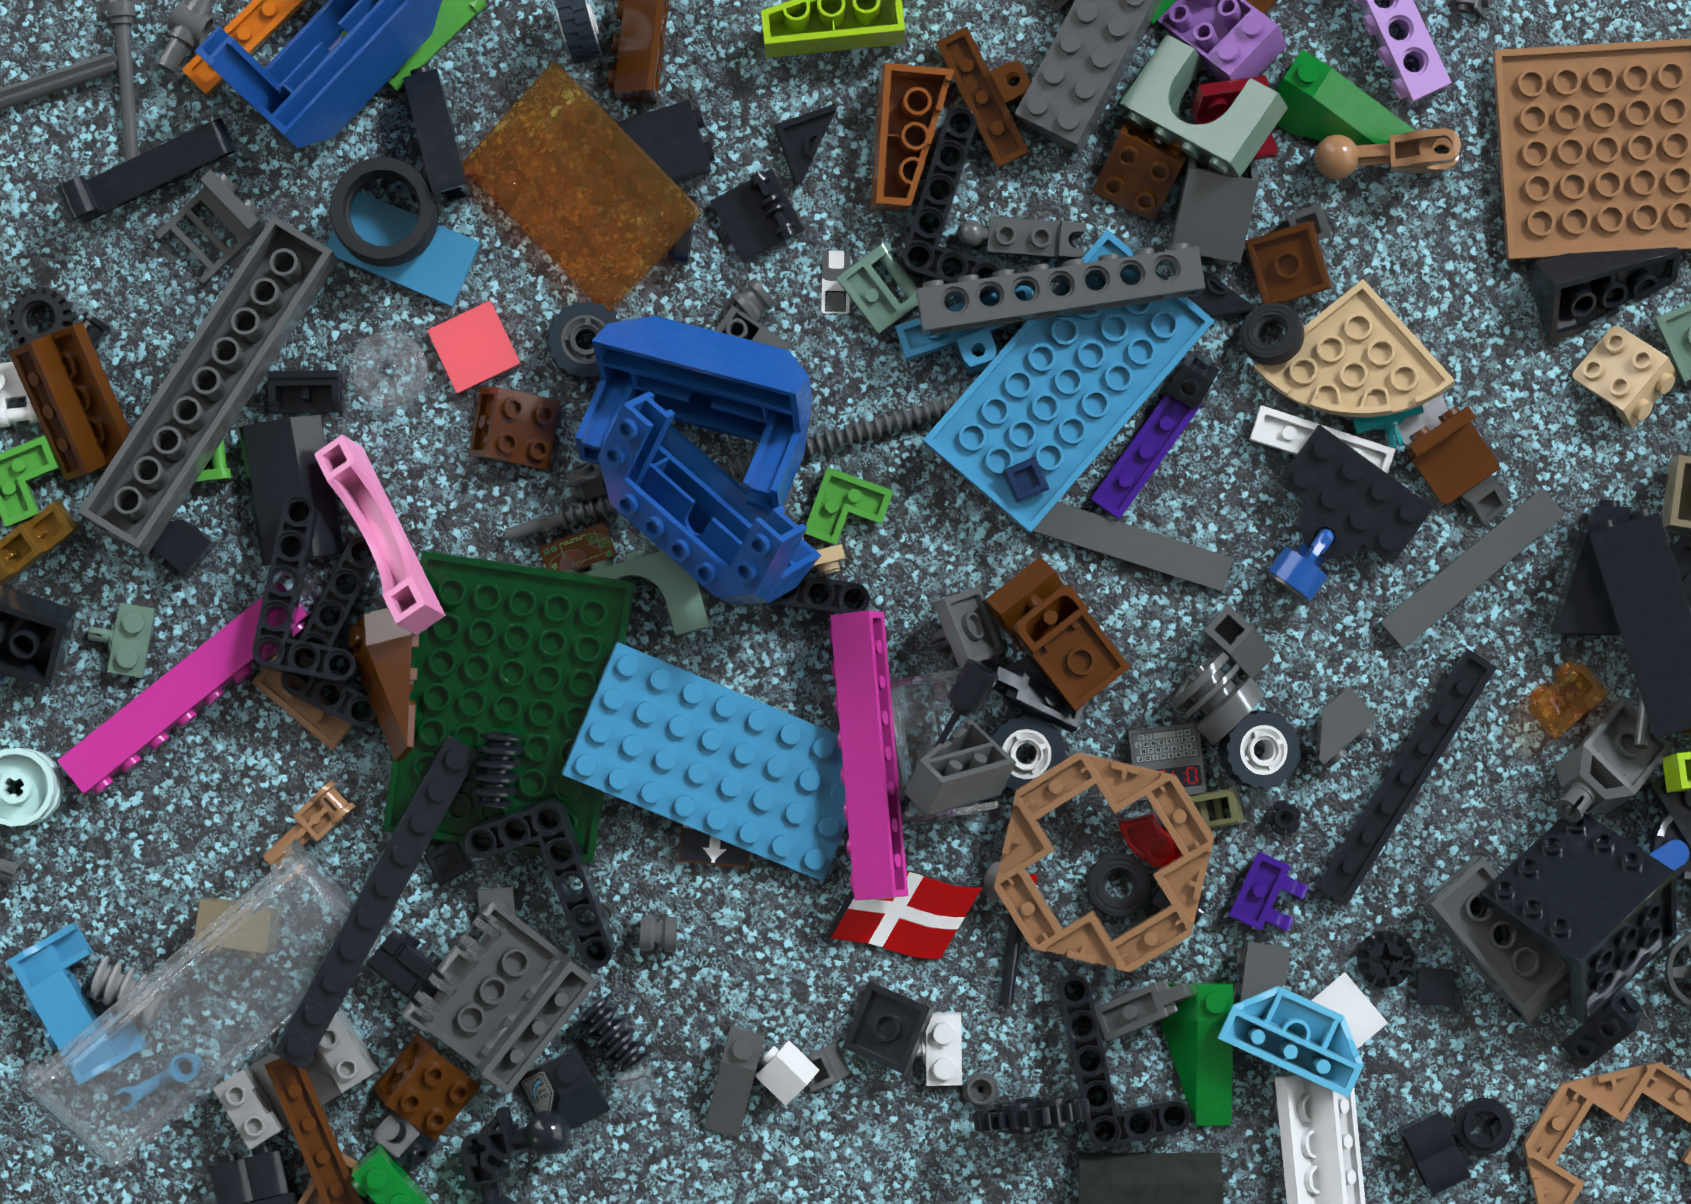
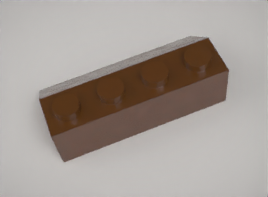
(639, 50)

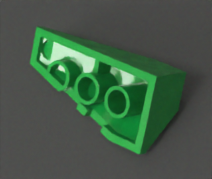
(1329, 104)
(1199, 1056)

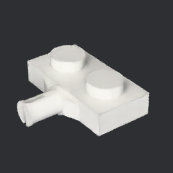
(943, 1050)

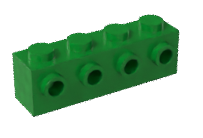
(385, 1180)

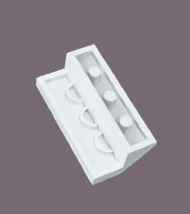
(1319, 1143)

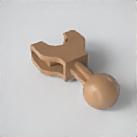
(1406, 152)

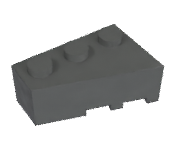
(960, 771)

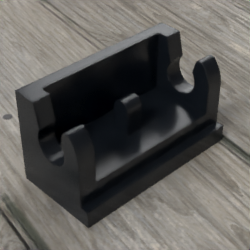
(305, 391)

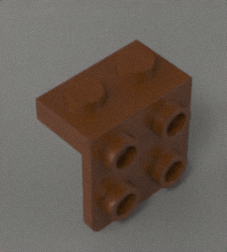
(1451, 455)

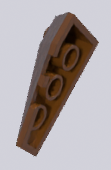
(386, 671)

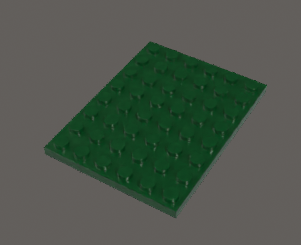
(517, 659)

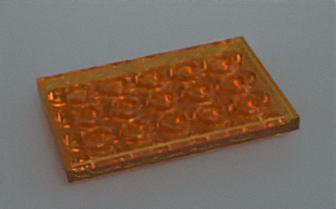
(581, 187)

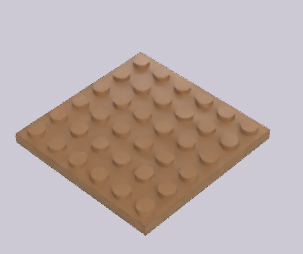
(1594, 147)

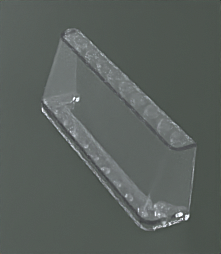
(194, 1013)

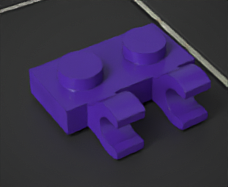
(1260, 890)

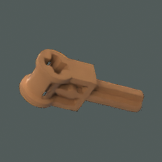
(314, 820)

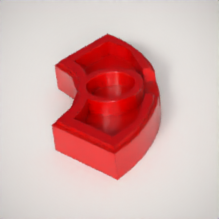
(1149, 840)

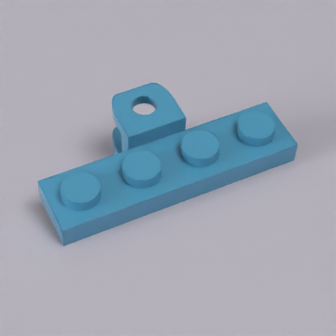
(966, 341)

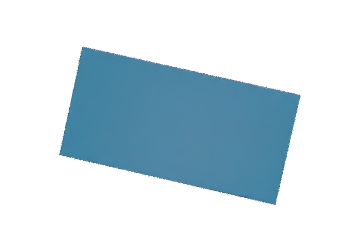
(434, 273)

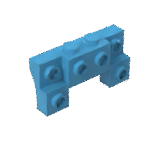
(52, 986)

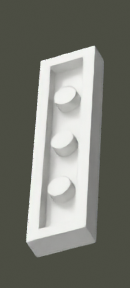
(1291, 432)

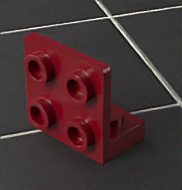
(1216, 98)

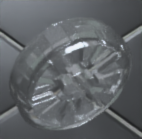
(402, 353)

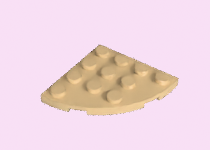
(1359, 362)

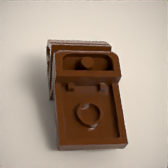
(1057, 633)

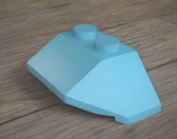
(1296, 1037)

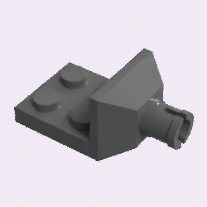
(1607, 765)

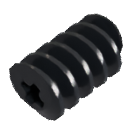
(498, 769)
(611, 1035)

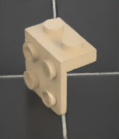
(1626, 374)

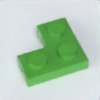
(17, 469)
(844, 495)

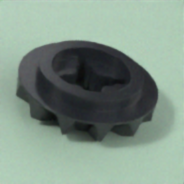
(1373, 971)
(1499, 1129)

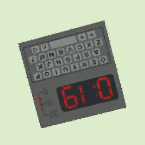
(1172, 751)

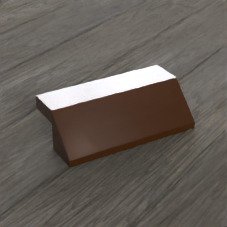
(71, 399)

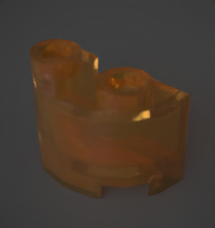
(1565, 698)

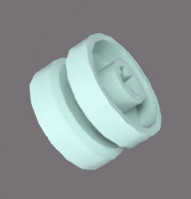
(41, 788)

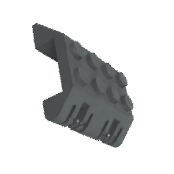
(501, 997)

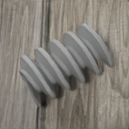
(112, 982)

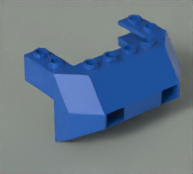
(320, 74)
(709, 384)
(699, 510)

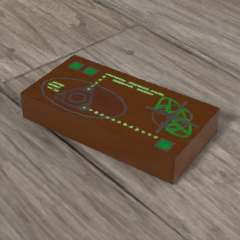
(579, 549)

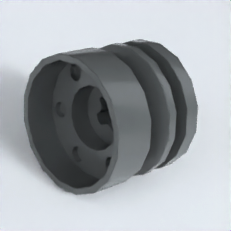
(1217, 697)

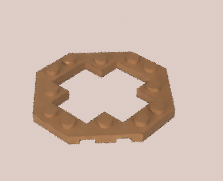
(1086, 936)
(1613, 1093)

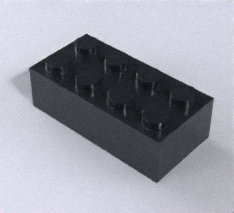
(33, 636)

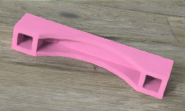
(401, 574)

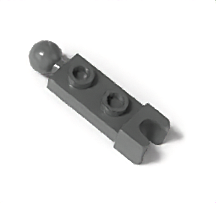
(1024, 237)

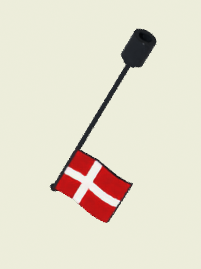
(934, 910)

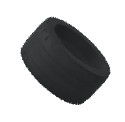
(353, 181)

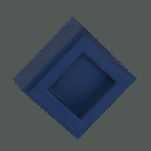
(1025, 480)

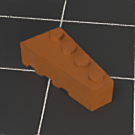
(905, 125)

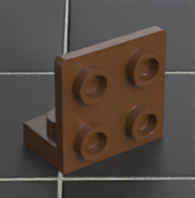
(1139, 171)
(514, 427)
(425, 1087)

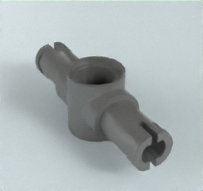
(188, 26)

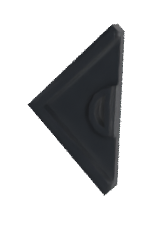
(801, 139)
(1220, 300)

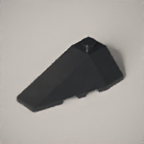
(1586, 285)

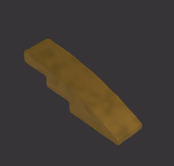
(34, 540)

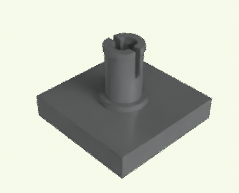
(967, 627)

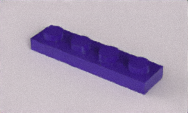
(1143, 456)

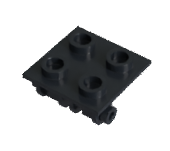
(757, 215)

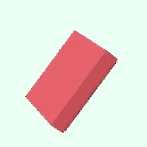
(474, 347)

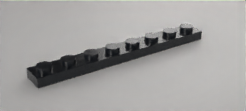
(1405, 777)

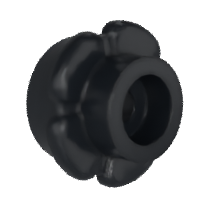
(1283, 827)

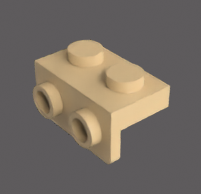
(829, 560)

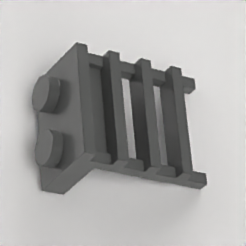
(236, 215)

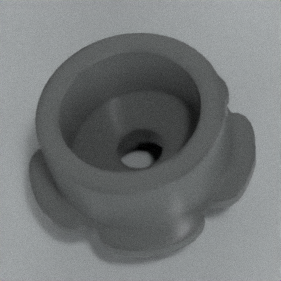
(990, 1090)

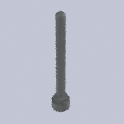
(121, 17)

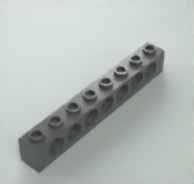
(1181, 258)

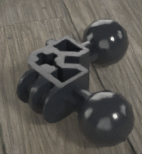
(544, 1133)

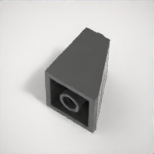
(1215, 210)

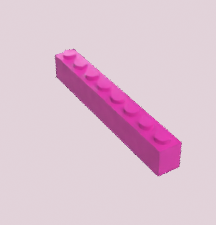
(173, 700)
(868, 755)

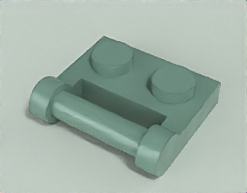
(873, 295)

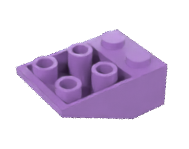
(1227, 35)

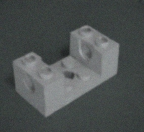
(333, 1069)

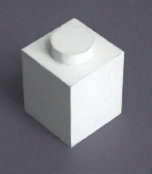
(786, 1072)

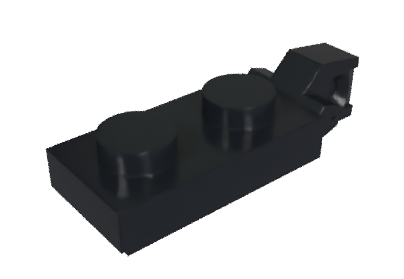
(1037, 697)

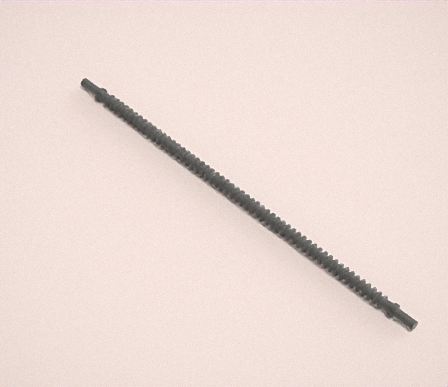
(550, 522)

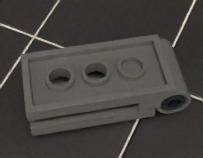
(1515, 967)

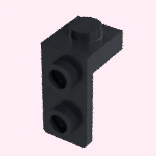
(1604, 1029)

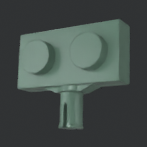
(128, 639)

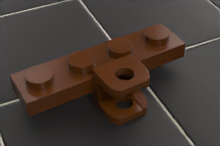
(988, 94)

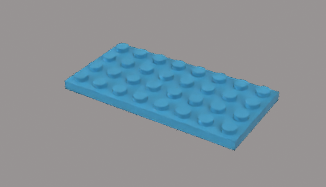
(1064, 391)
(713, 761)

